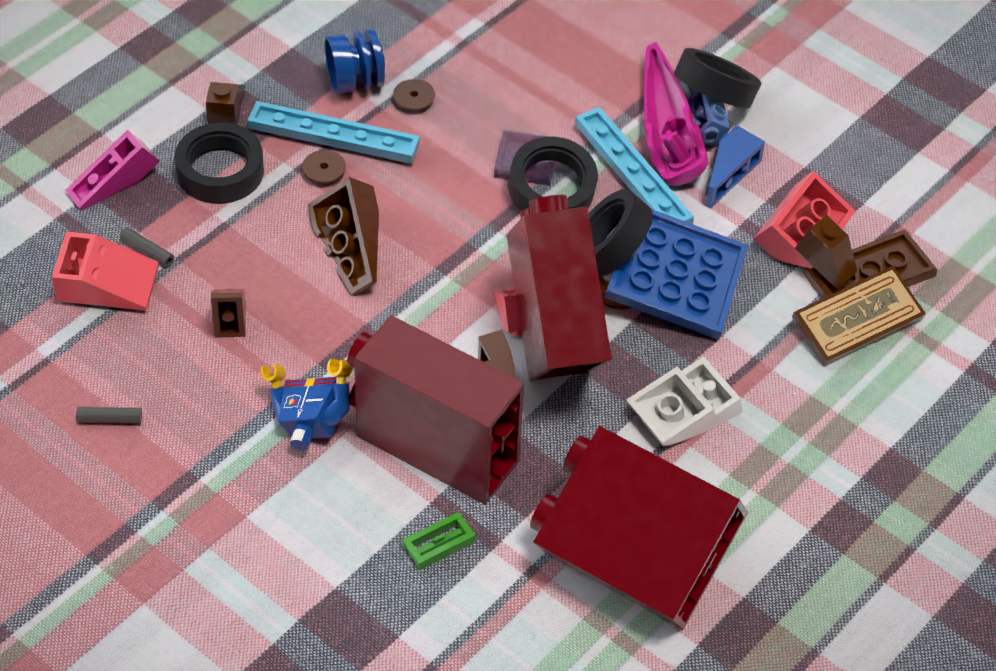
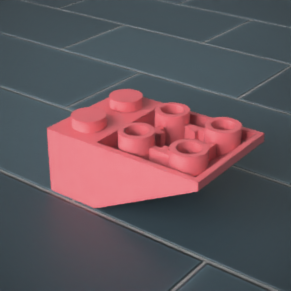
(102, 273)

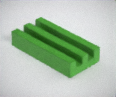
(441, 545)

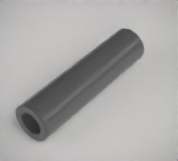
(147, 247)
(109, 415)

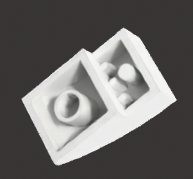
(685, 403)

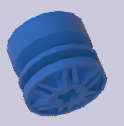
(348, 62)

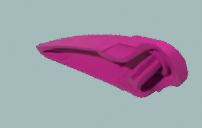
(669, 123)

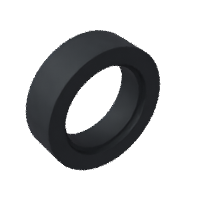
(717, 78)
(552, 149)
(219, 189)
(632, 224)

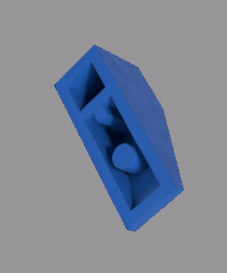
(736, 157)

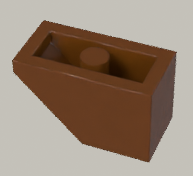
(224, 102)
(829, 251)
(229, 312)

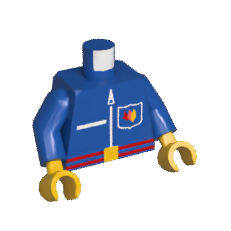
(310, 405)

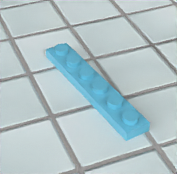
(334, 132)
(630, 164)

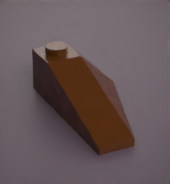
(349, 228)

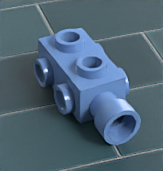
(709, 115)

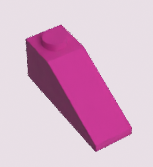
(113, 171)

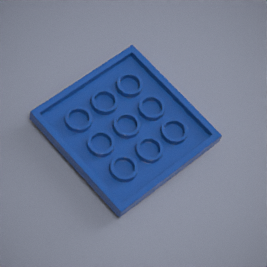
(681, 275)

